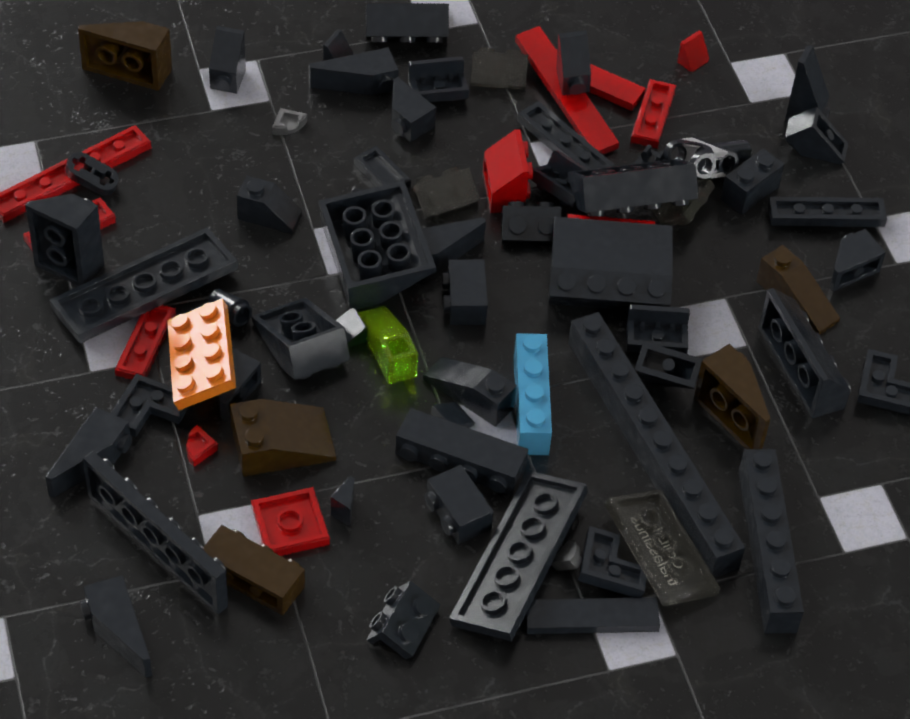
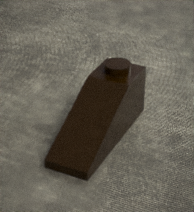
(791, 277)

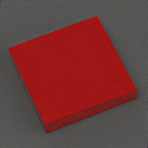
(290, 521)

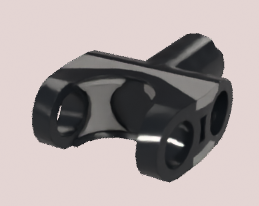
(710, 158)

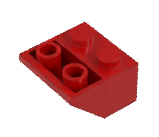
(507, 171)

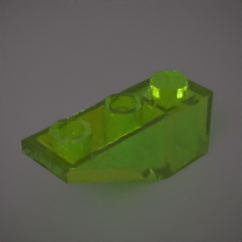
(390, 344)

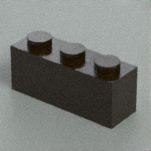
(257, 569)

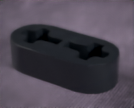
(91, 173)

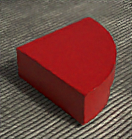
(199, 446)

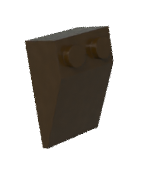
(127, 52)
(733, 396)
(279, 436)

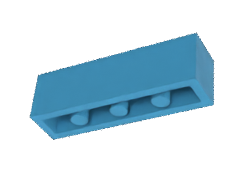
(532, 393)

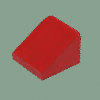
(693, 52)

